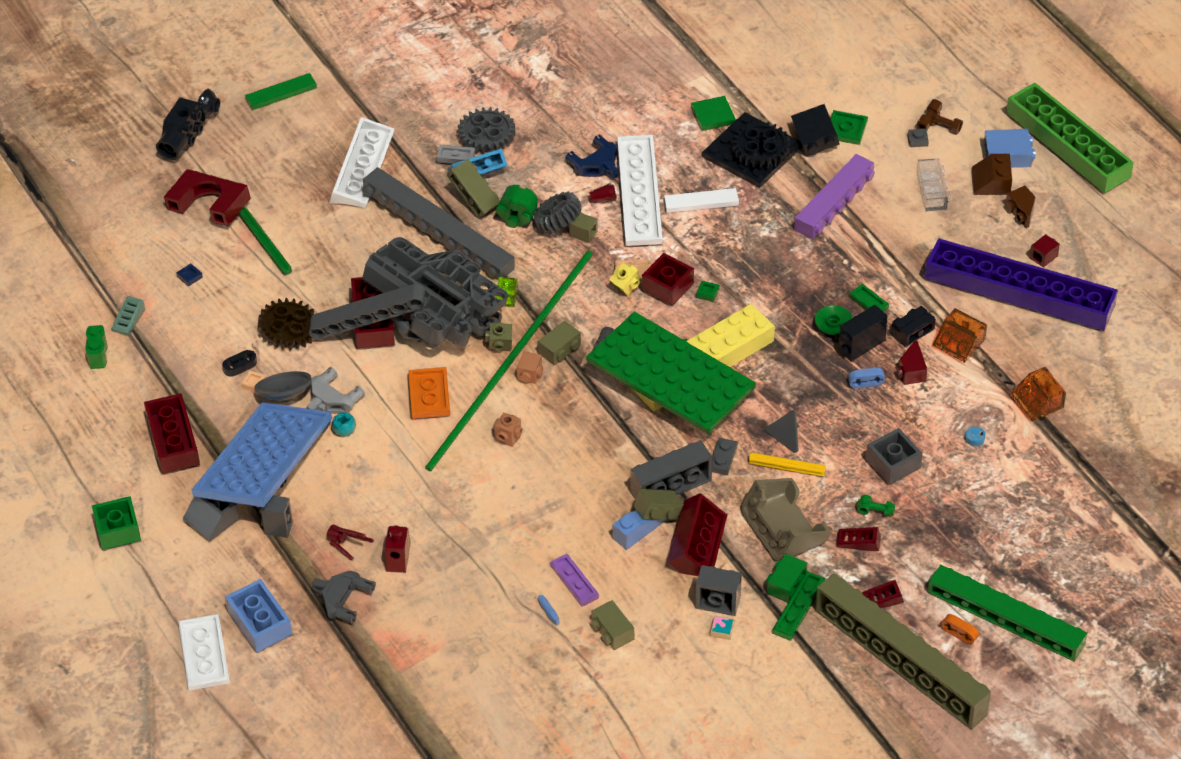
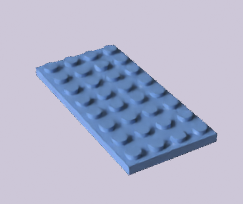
(262, 454)

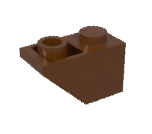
(1021, 205)

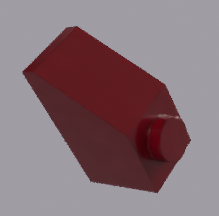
(912, 366)

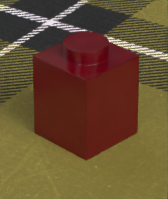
(1044, 250)

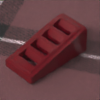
(859, 544)
(886, 588)

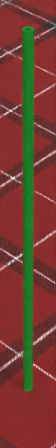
(508, 361)

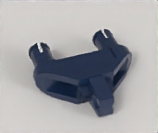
(597, 163)

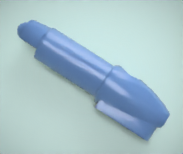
(551, 613)

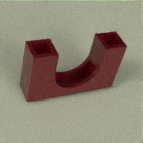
(194, 184)

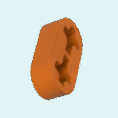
(960, 629)

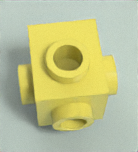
(626, 278)

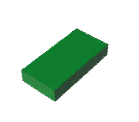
(867, 298)

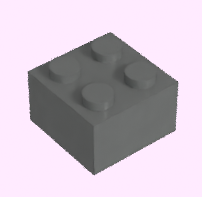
(894, 456)
(718, 590)

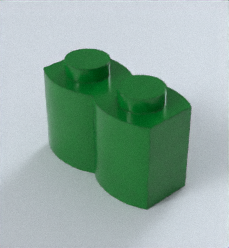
(96, 347)

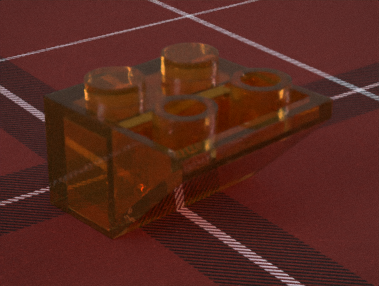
(960, 335)
(1039, 394)

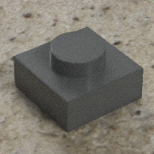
(918, 137)

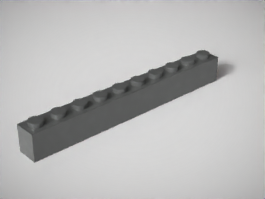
(438, 223)

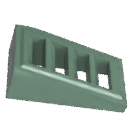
(132, 305)

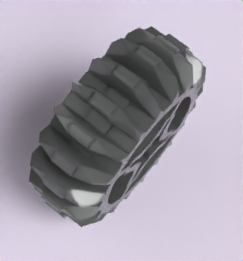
(557, 212)

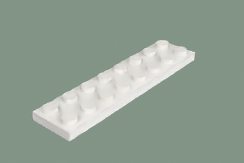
(639, 190)

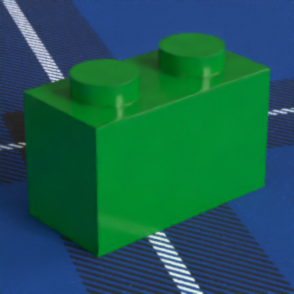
(786, 577)

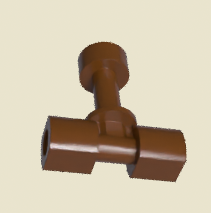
(933, 117)

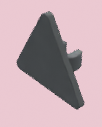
(786, 430)

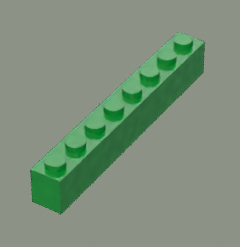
(1007, 613)

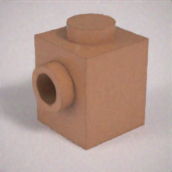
(529, 367)

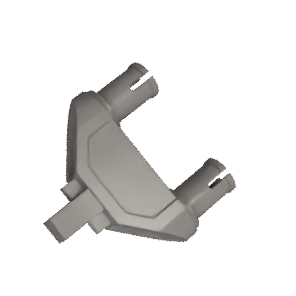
(328, 398)

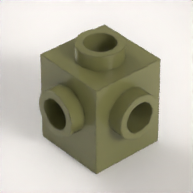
(499, 336)

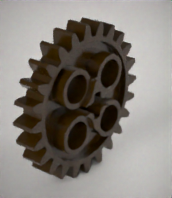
(286, 323)

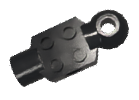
(185, 123)

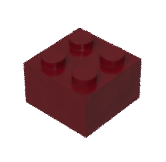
(668, 279)

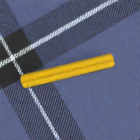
(787, 464)

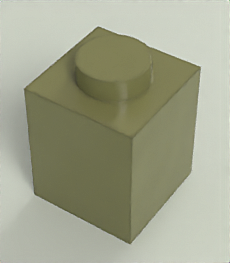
(584, 228)

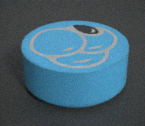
(975, 436)

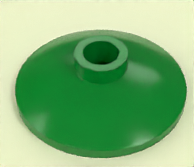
(830, 318)

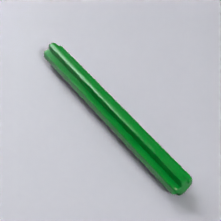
(265, 241)

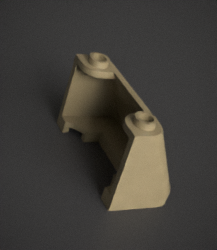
(778, 520)

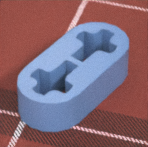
(866, 378)

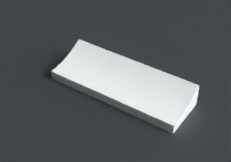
(363, 156)

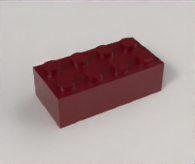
(374, 334)
(171, 433)

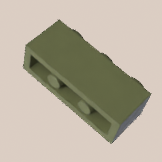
(473, 188)

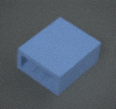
(1012, 142)

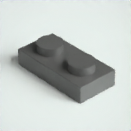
(723, 456)

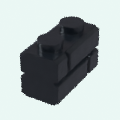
(913, 326)

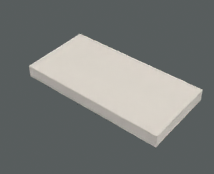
(203, 652)

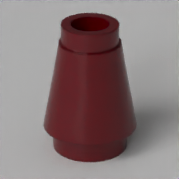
(603, 194)

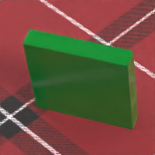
(713, 113)
(849, 126)

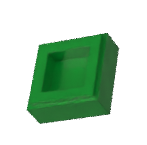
(707, 291)

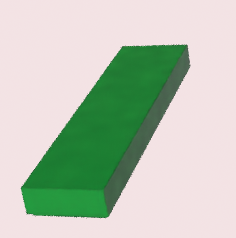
(280, 91)
(798, 606)

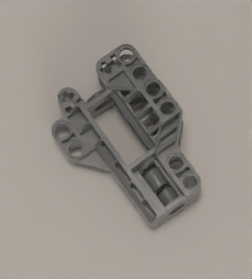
(448, 308)

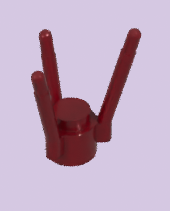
(338, 534)

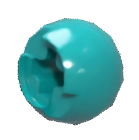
(343, 424)

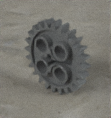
(486, 130)

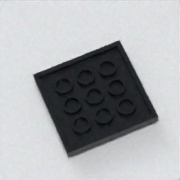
(721, 154)

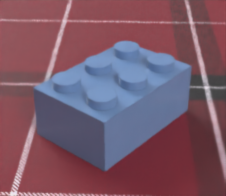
(258, 615)

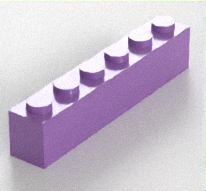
(834, 196)

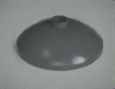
(283, 386)

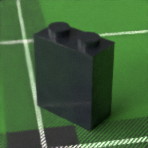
(815, 130)
(862, 333)

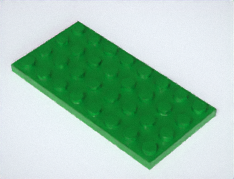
(671, 372)

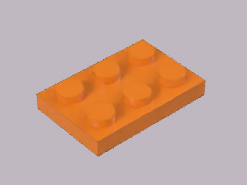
(429, 392)

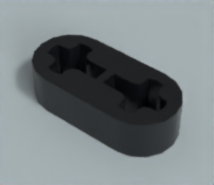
(239, 363)

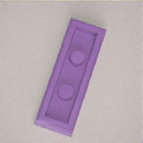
(574, 580)

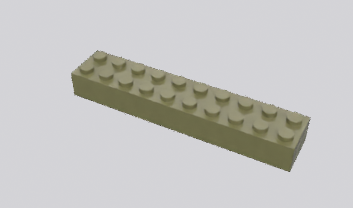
(903, 651)

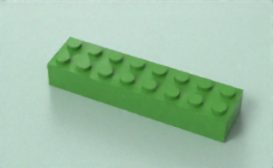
(1070, 137)

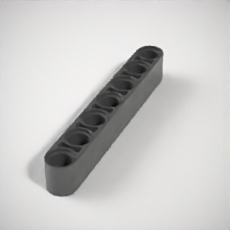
(367, 311)

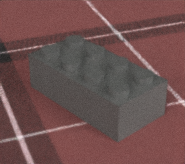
(675, 471)

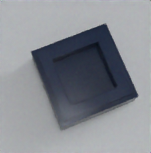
(189, 274)

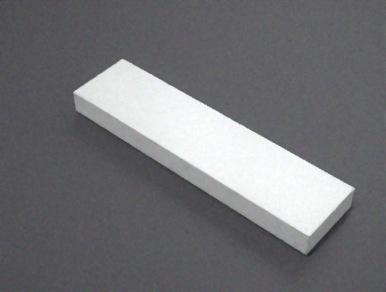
(701, 200)

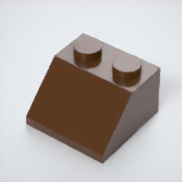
(992, 175)

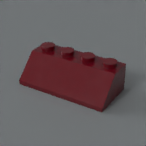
(697, 535)

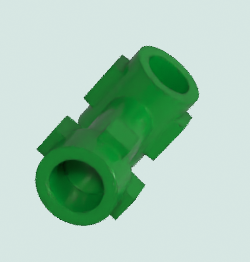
(865, 505)

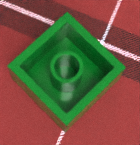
(116, 522)

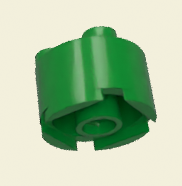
(517, 206)

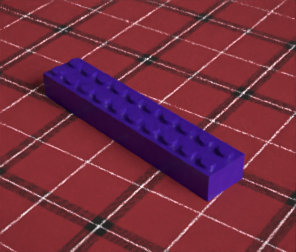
(1021, 284)

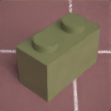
(559, 343)
(658, 504)
(612, 625)

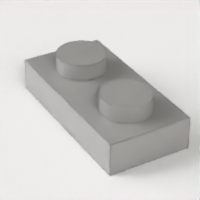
(454, 154)

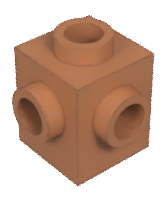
(507, 429)

